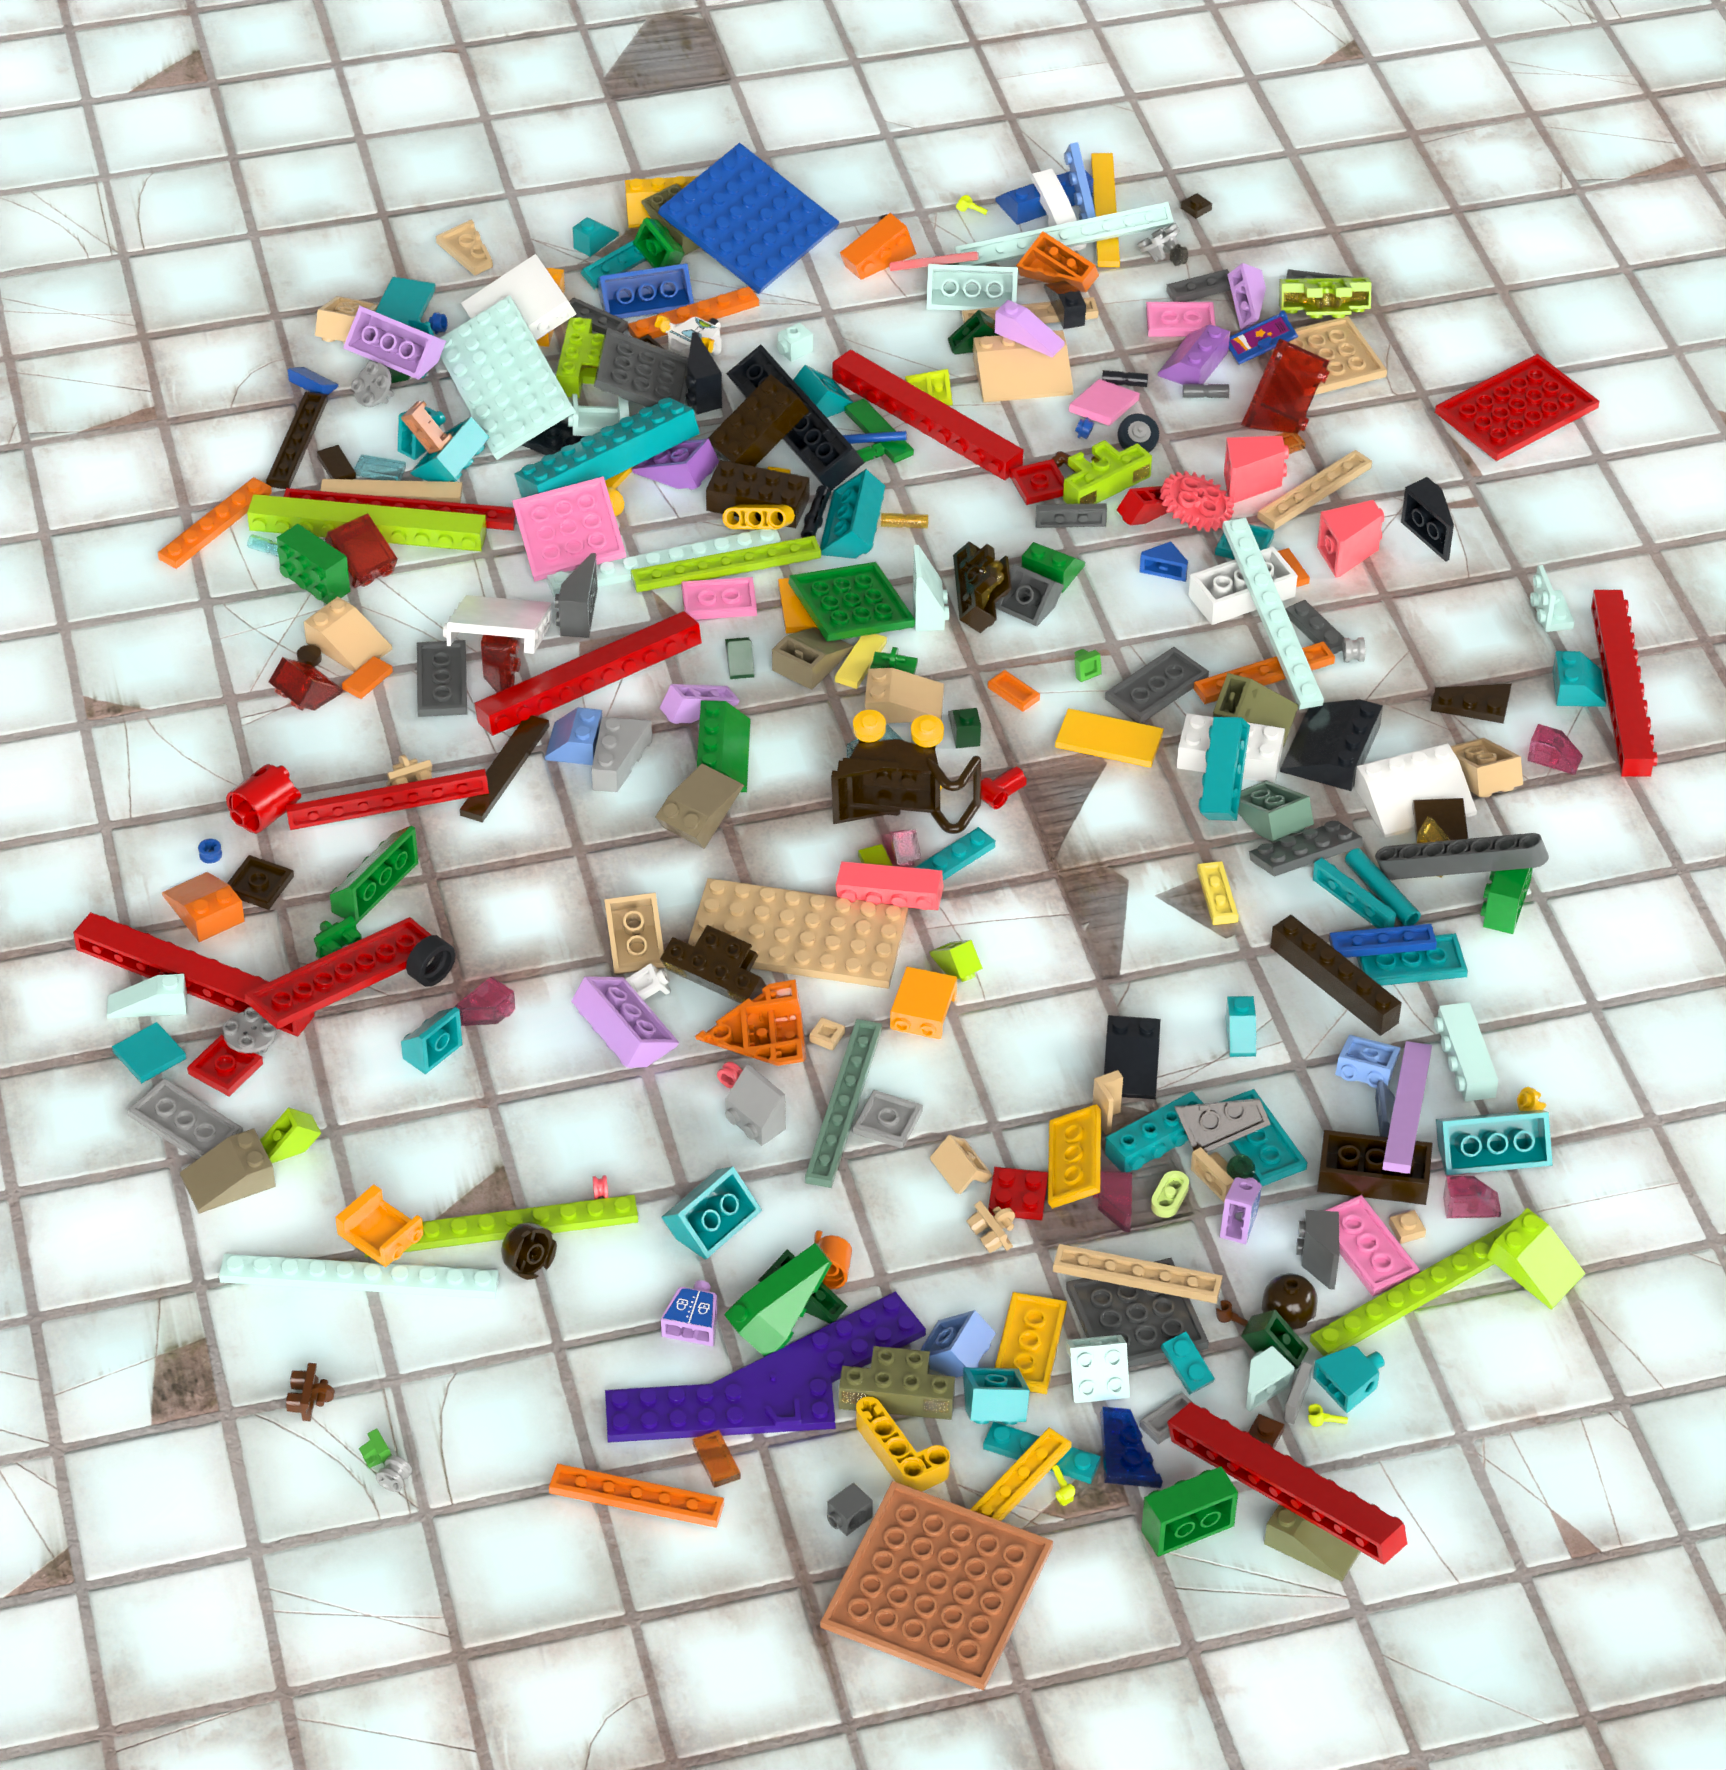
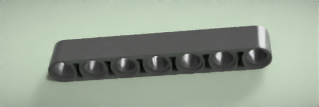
(1462, 856)

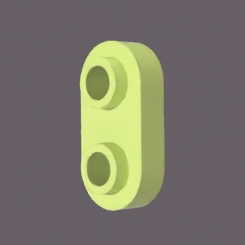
(1166, 1198)

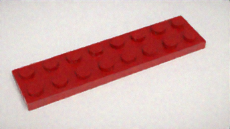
(336, 974)

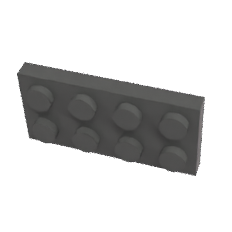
(441, 678)
(1156, 685)
(1305, 848)

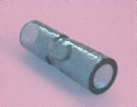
(263, 545)

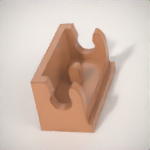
(425, 428)

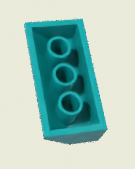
(853, 517)
(1494, 1142)

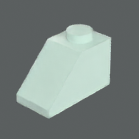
(1267, 1377)

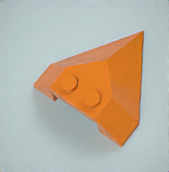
(763, 1027)

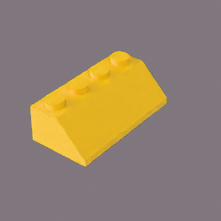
(640, 189)

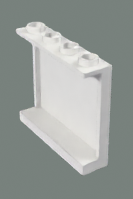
(534, 294)
(500, 618)

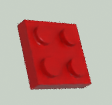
(1038, 481)
(224, 1067)
(1020, 1191)

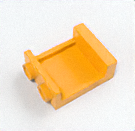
(923, 1002)
(378, 1227)

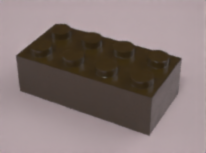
(758, 423)
(746, 484)
(1354, 1167)

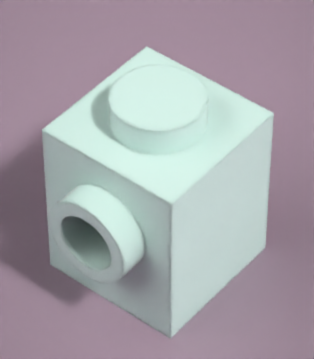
(795, 342)

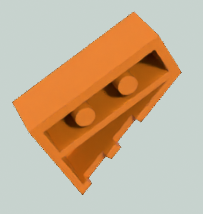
(877, 247)
(1054, 262)

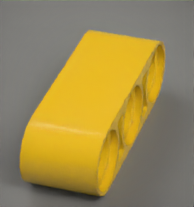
(748, 520)

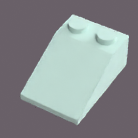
(928, 595)

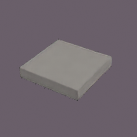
(888, 1119)

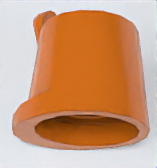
(840, 1254)

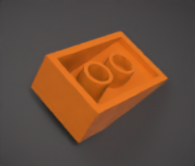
(205, 905)

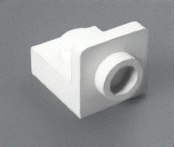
(649, 981)

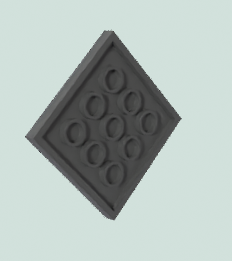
(640, 370)
(1139, 1315)

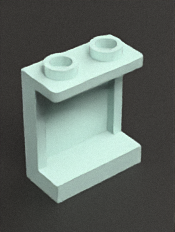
(591, 419)

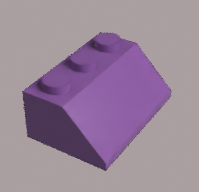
(1197, 356)

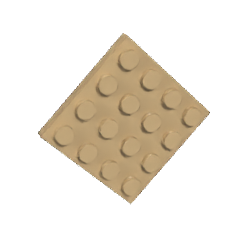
(1346, 349)

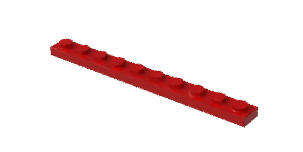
(496, 516)

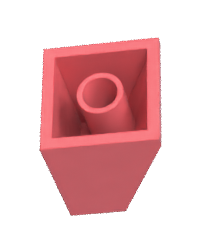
(1254, 465)
(1349, 535)

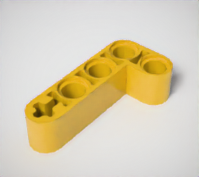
(910, 1468)

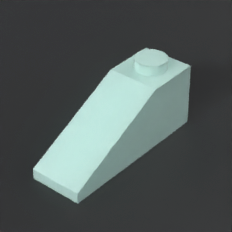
(151, 997)

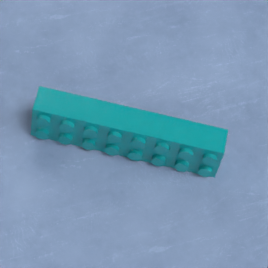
(612, 448)

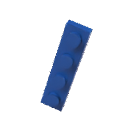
(1384, 940)

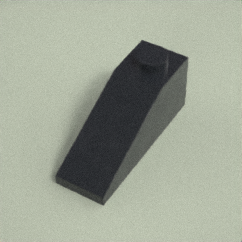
(1067, 304)

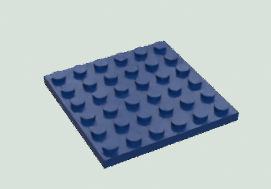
(748, 218)

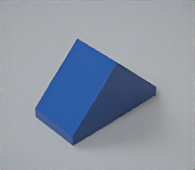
(1164, 562)

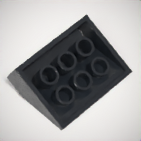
(1333, 742)

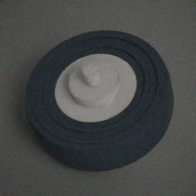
(1138, 429)

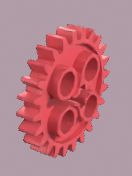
(1196, 501)

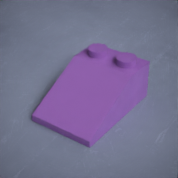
(681, 465)

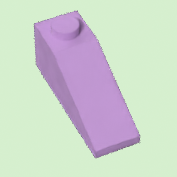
(1248, 293)
(1026, 329)
(684, 701)

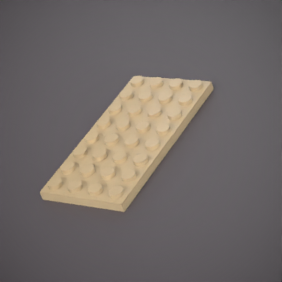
(806, 931)

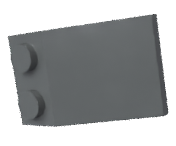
(578, 600)

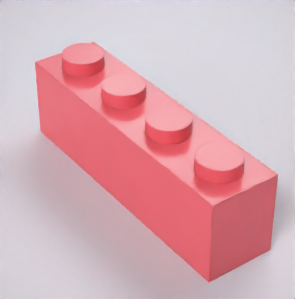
(890, 885)

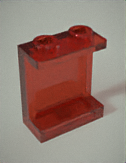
(365, 550)

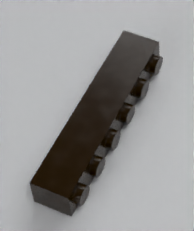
(1335, 975)

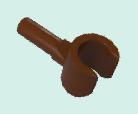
(1226, 1314)

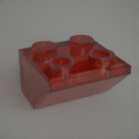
(500, 660)

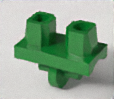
(893, 660)
(336, 936)

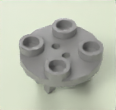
(1160, 237)
(372, 385)
(249, 1032)

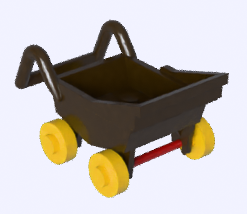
(898, 774)

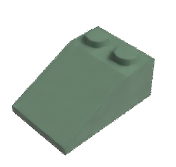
(1275, 810)

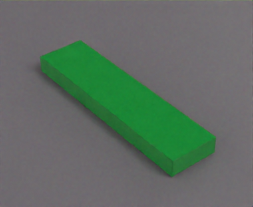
(872, 422)

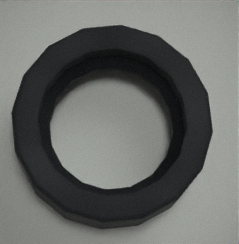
(423, 953)

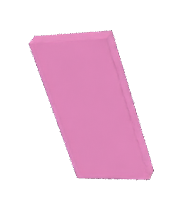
(1371, 1247)

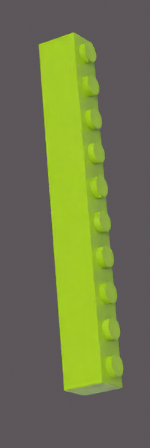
(396, 524)

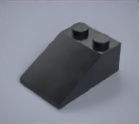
(703, 378)
(1428, 516)
(1134, 1051)

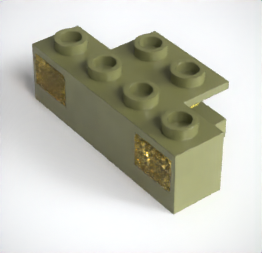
(900, 1383)

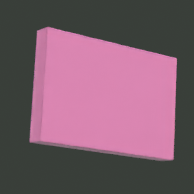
(1178, 318)
(1104, 402)
(719, 598)

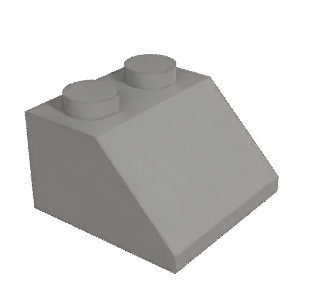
(756, 1106)

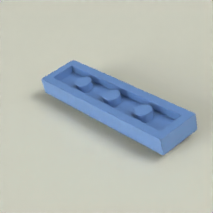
(1078, 178)

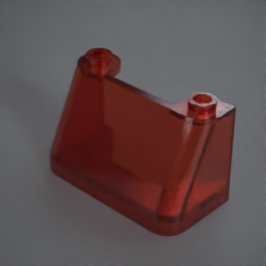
(1286, 390)

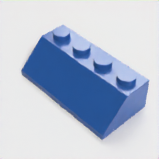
(1024, 202)
(645, 291)

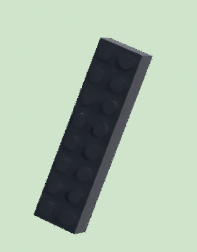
(814, 436)

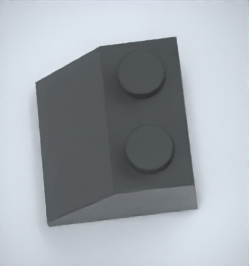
(1031, 596)
(1320, 1245)

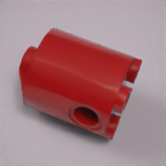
(262, 798)

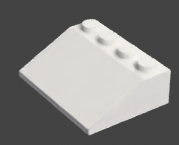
(1394, 782)

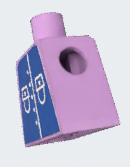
(1245, 1198)
(691, 1315)

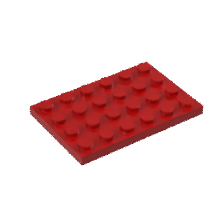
(1517, 407)

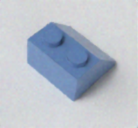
(575, 737)
(958, 1343)

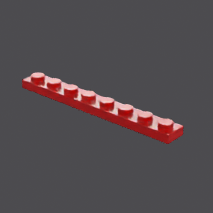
(387, 799)

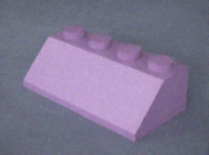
(393, 343)
(623, 1020)

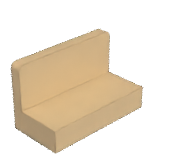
(1108, 1096)
(959, 1164)
(1212, 1171)

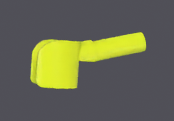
(966, 201)
(1317, 1416)
(1066, 1492)

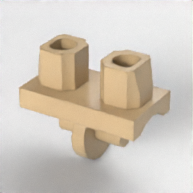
(409, 771)
(983, 1219)

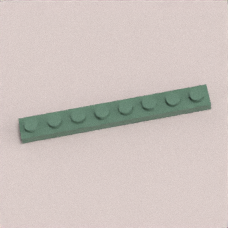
(843, 1103)

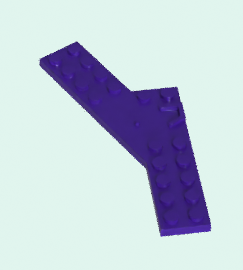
(771, 1395)

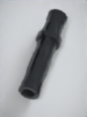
(813, 519)

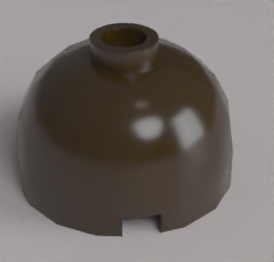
(528, 1249)
(1292, 1298)

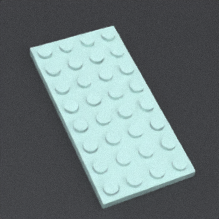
(504, 377)

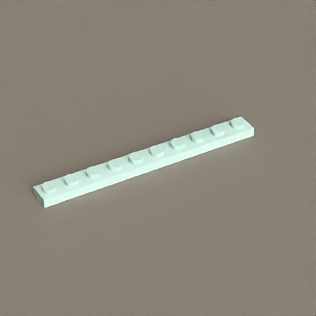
(1071, 233)
(620, 570)
(1272, 613)
(359, 1276)

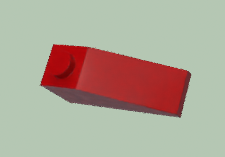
(1141, 505)

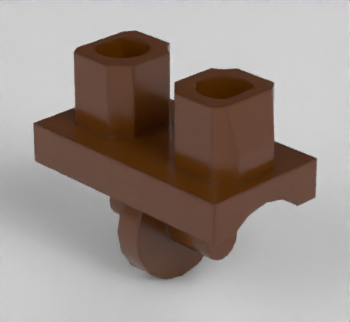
(312, 1392)

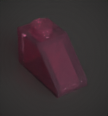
(1554, 749)
(902, 847)
(487, 1004)
(1116, 1198)
(1470, 1198)

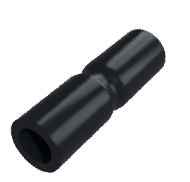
(1128, 378)

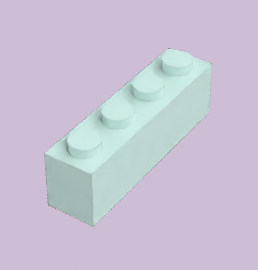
(1466, 1052)

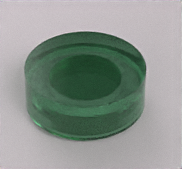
(1241, 1167)

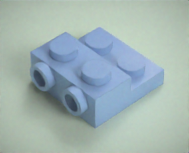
(1367, 1061)

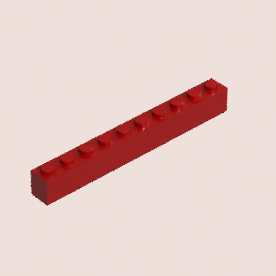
(927, 414)
(588, 673)
(1623, 684)
(153, 957)
(1288, 1483)

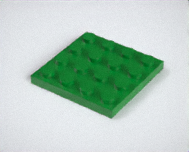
(851, 601)

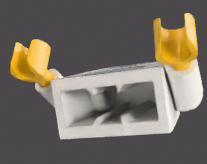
(680, 334)

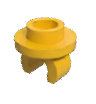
(1528, 1100)

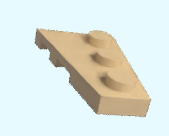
(466, 247)

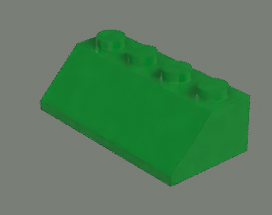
(724, 740)
(376, 875)

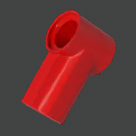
(996, 791)

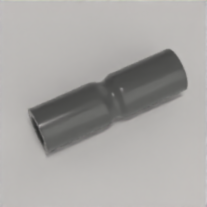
(1209, 390)

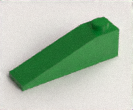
(773, 1306)

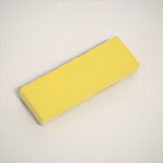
(859, 660)
(1217, 893)

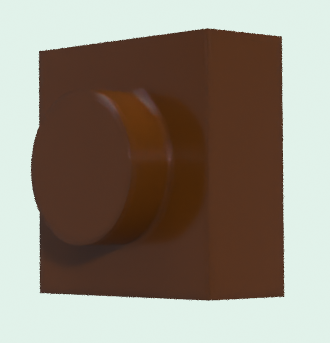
(1266, 1430)

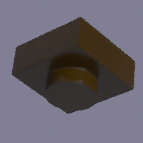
(1196, 205)

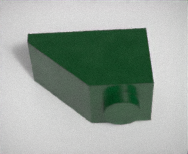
(976, 326)
(965, 727)
(1272, 1330)

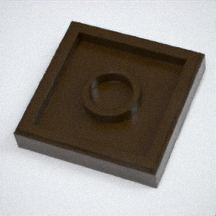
(1447, 813)
(260, 881)

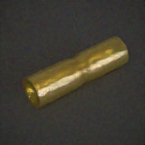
(900, 520)

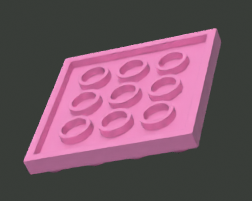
(568, 526)

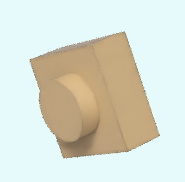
(827, 1033)
(1407, 1227)

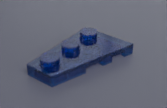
(1124, 1452)

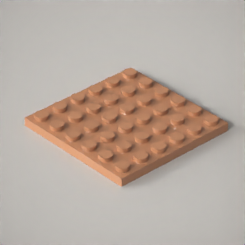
(937, 1585)

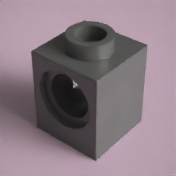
(849, 1509)

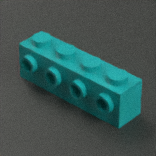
(1224, 768)
(1148, 1136)

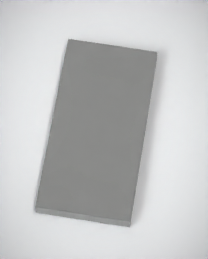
(182, 1119)

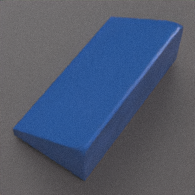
(311, 381)

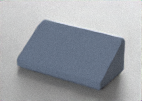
(1384, 1105)

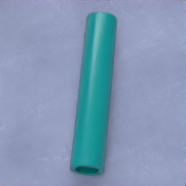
(1382, 887)

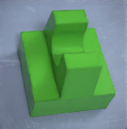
(1087, 664)
(375, 1450)

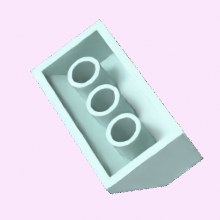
(970, 287)

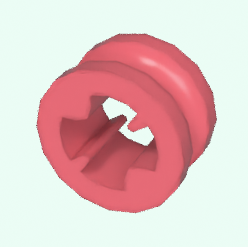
(729, 1074)
(600, 1187)

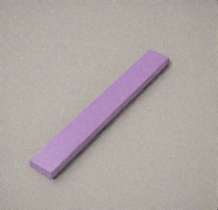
(1407, 1107)

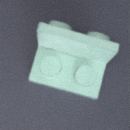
(1550, 604)
(1099, 1368)

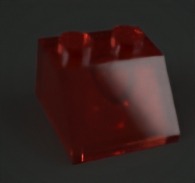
(303, 684)

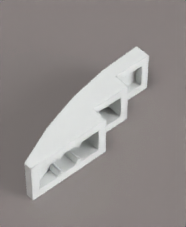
(1054, 200)

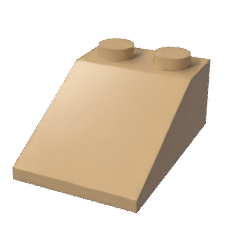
(337, 316)
(345, 635)
(902, 695)
(1488, 767)
(634, 932)

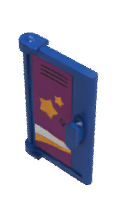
(1265, 335)

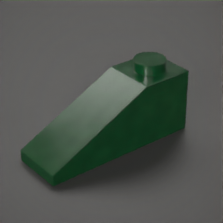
(822, 1304)

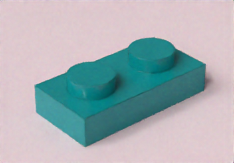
(1187, 1363)

